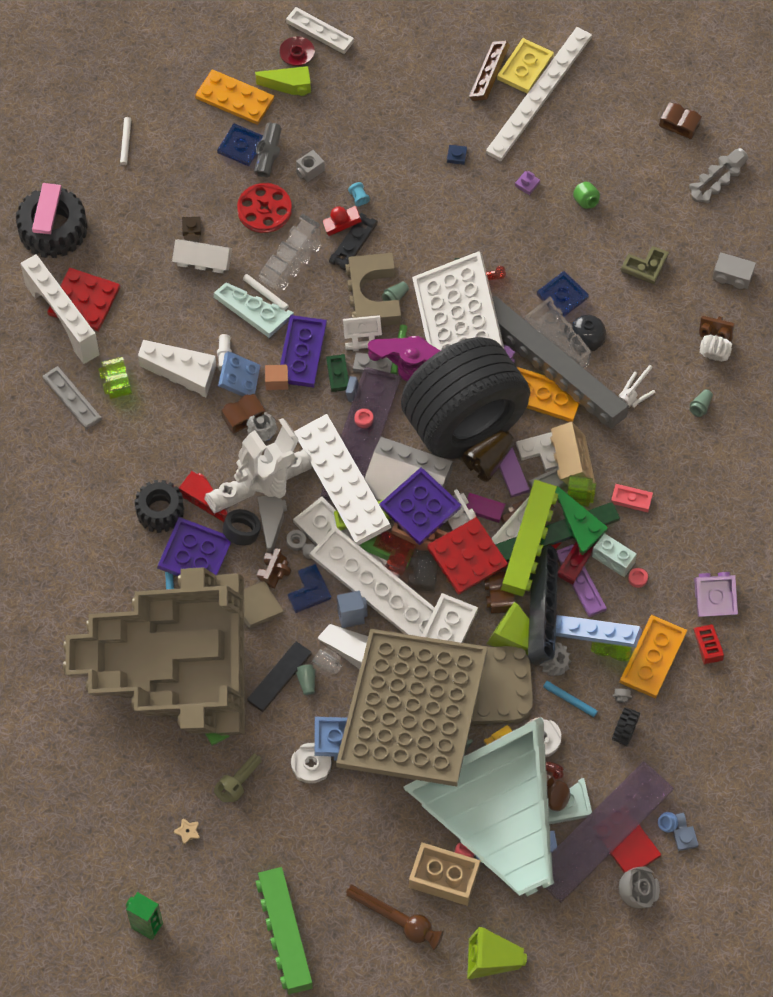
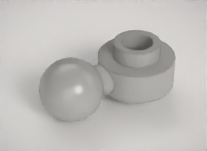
(297, 534)

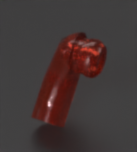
(499, 273)
(554, 768)

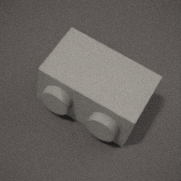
(733, 271)

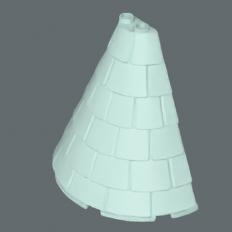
(500, 807)

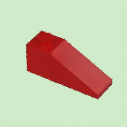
(194, 491)

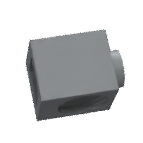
(310, 160)

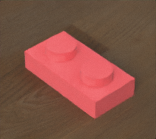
(631, 498)

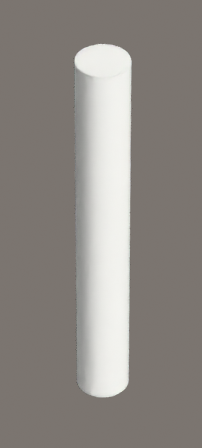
(125, 141)
(265, 292)

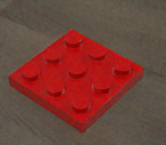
(89, 295)
(467, 555)

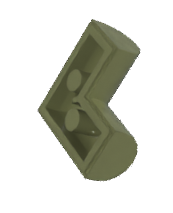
(645, 269)

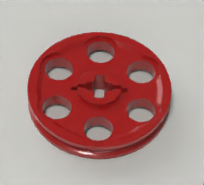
(263, 214)

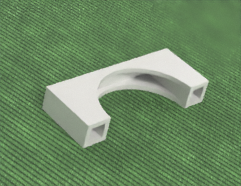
(42, 283)

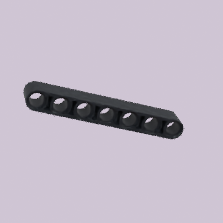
(543, 607)

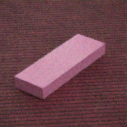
(46, 208)

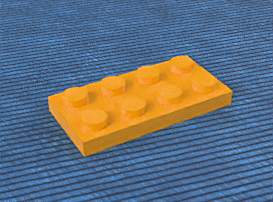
(234, 97)
(548, 397)
(653, 656)

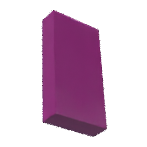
(485, 507)

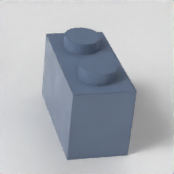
(351, 609)

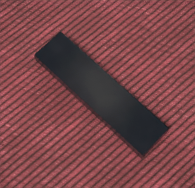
(279, 676)

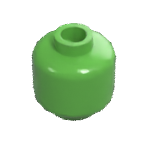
(586, 195)

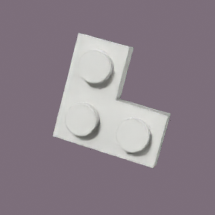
(538, 446)

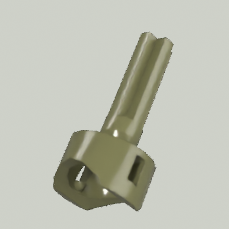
(233, 784)

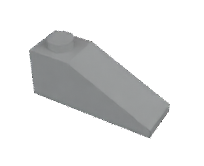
(272, 517)

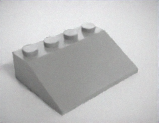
(396, 462)

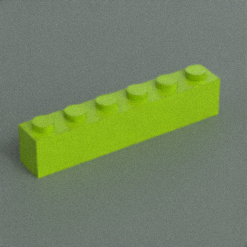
(528, 539)

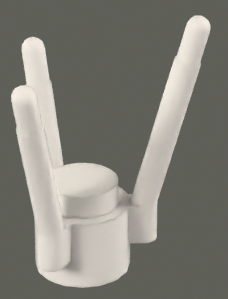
(628, 394)

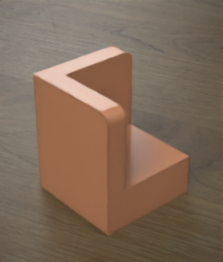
(276, 377)

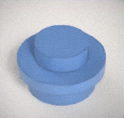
(668, 822)

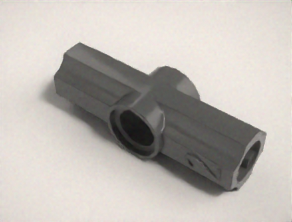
(267, 150)

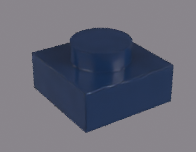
(456, 154)

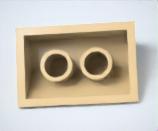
(571, 452)

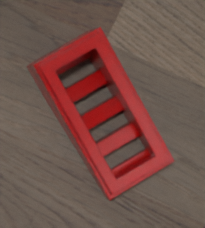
(711, 657)

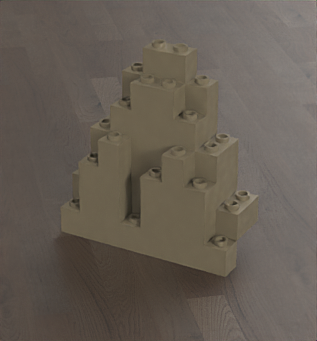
(172, 653)

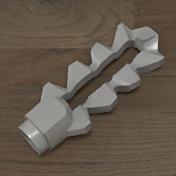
(733, 161)

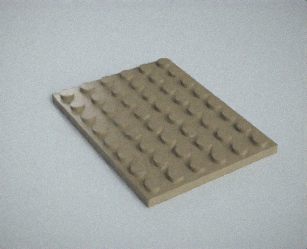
(412, 707)

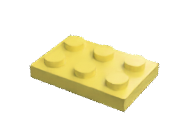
(525, 65)

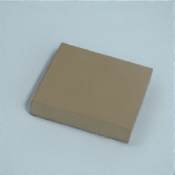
(260, 605)

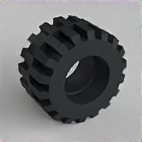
(159, 492)

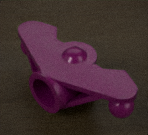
(404, 352)

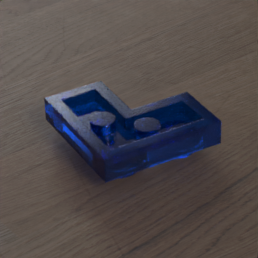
(314, 590)

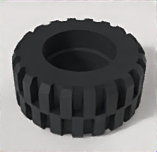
(60, 239)

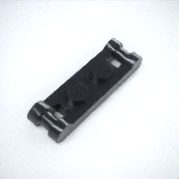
(353, 241)

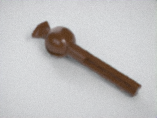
(416, 928)

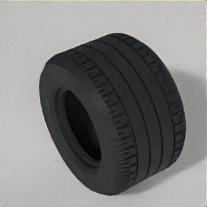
(464, 396)

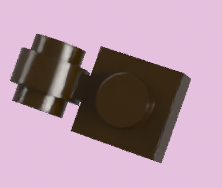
(191, 228)

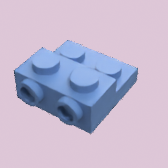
(328, 735)

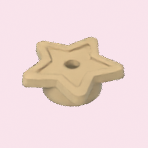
(192, 834)

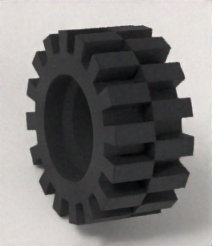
(626, 726)

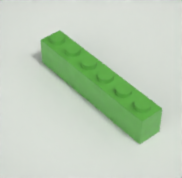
(285, 931)

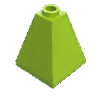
(512, 630)
(492, 954)

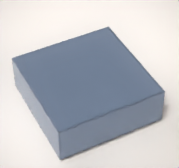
(352, 388)

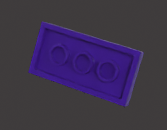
(303, 349)

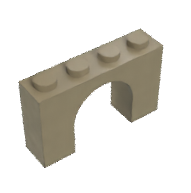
(363, 270)

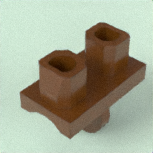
(717, 327)
(276, 568)

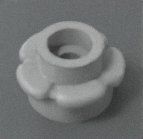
(622, 695)

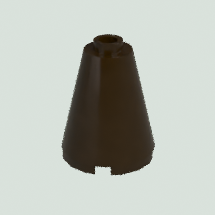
(488, 454)

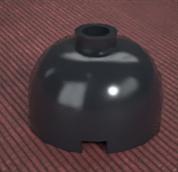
(590, 330)

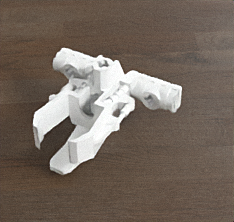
(262, 472)

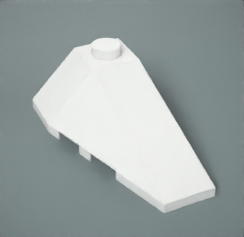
(345, 643)

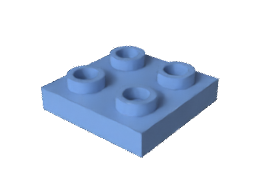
(239, 374)

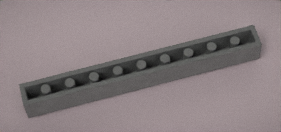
(559, 367)

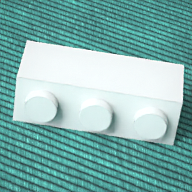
(201, 255)

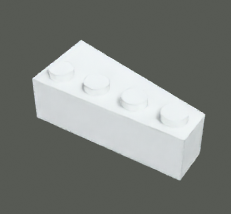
(179, 365)

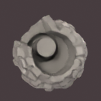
(263, 425)

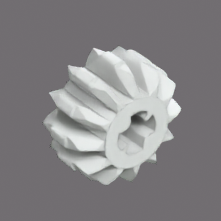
(715, 348)

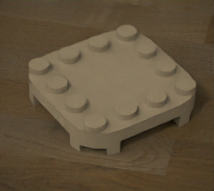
(504, 687)

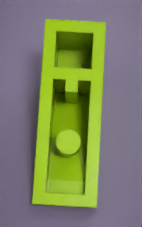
(290, 80)

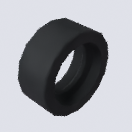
(247, 518)

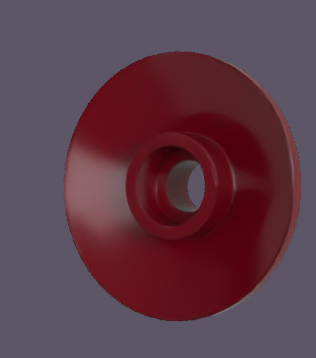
(296, 45)

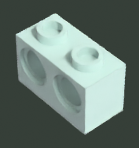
(614, 555)

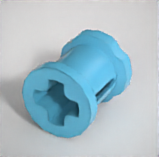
(359, 194)

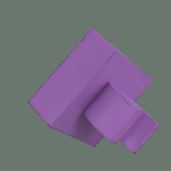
(527, 182)

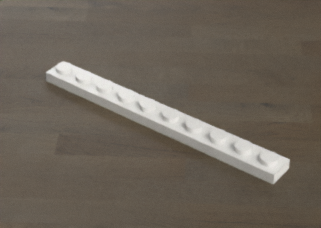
(538, 94)

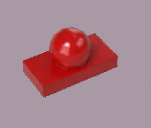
(341, 219)

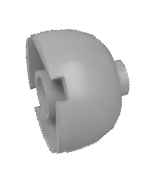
(639, 887)

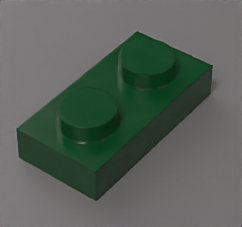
(337, 372)

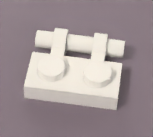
(361, 327)

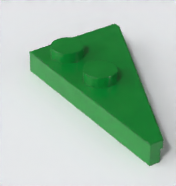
(584, 525)

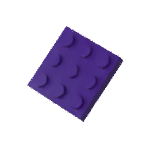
(420, 506)
(193, 547)

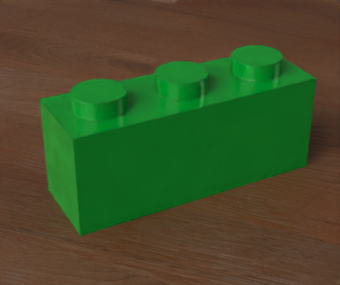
(144, 915)

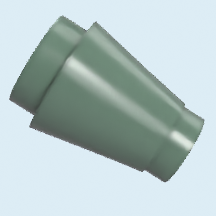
(395, 292)
(701, 403)
(306, 678)

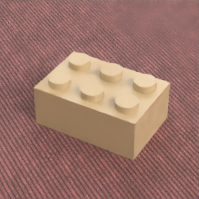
(444, 874)

